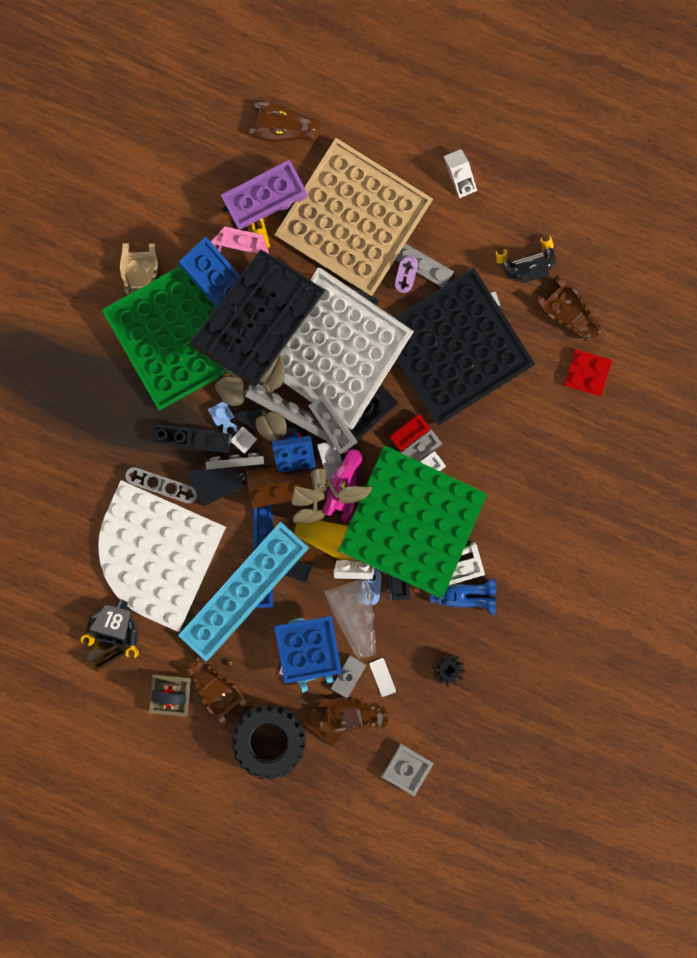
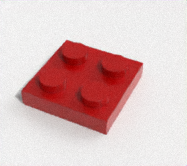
(588, 373)

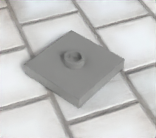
(407, 769)

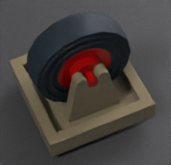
(170, 695)

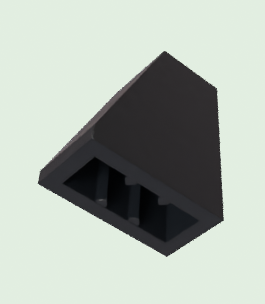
(216, 484)

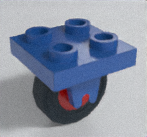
(294, 451)

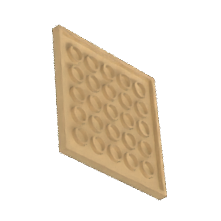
(354, 217)

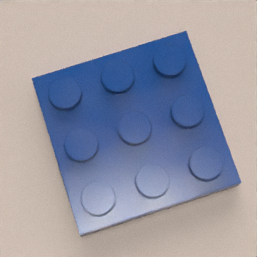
(308, 649)

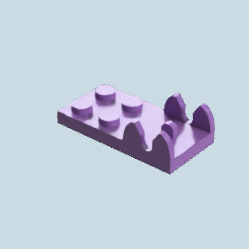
(264, 195)

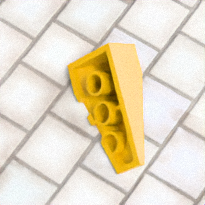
(323, 536)

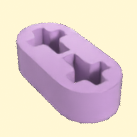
(402, 273)

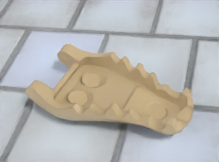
(138, 267)

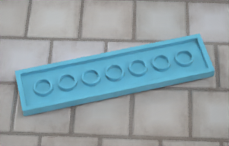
(243, 591)

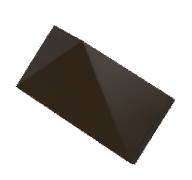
(104, 654)

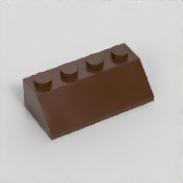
(274, 487)

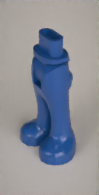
(456, 596)

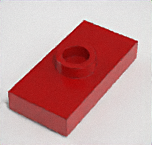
(409, 432)

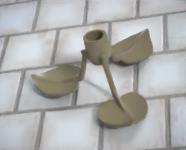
(231, 390)
(305, 497)

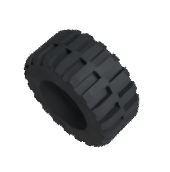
(268, 767)

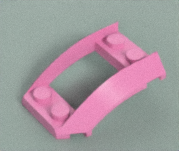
(239, 240)

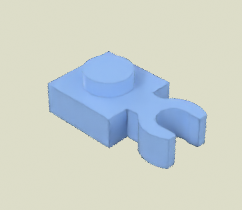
(222, 415)

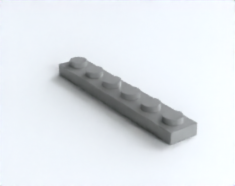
(287, 410)

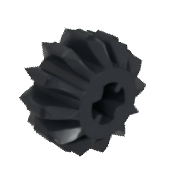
(444, 665)

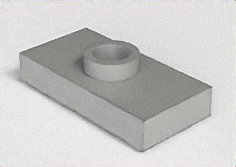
(348, 678)

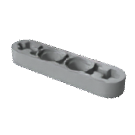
(162, 482)

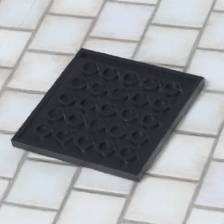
(459, 347)

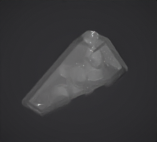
(353, 611)

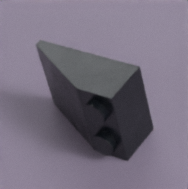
(377, 409)

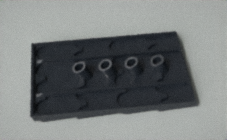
(257, 318)

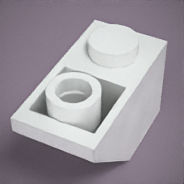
(460, 173)

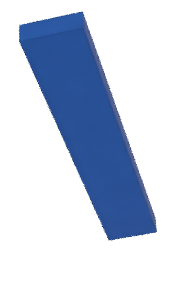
(261, 529)

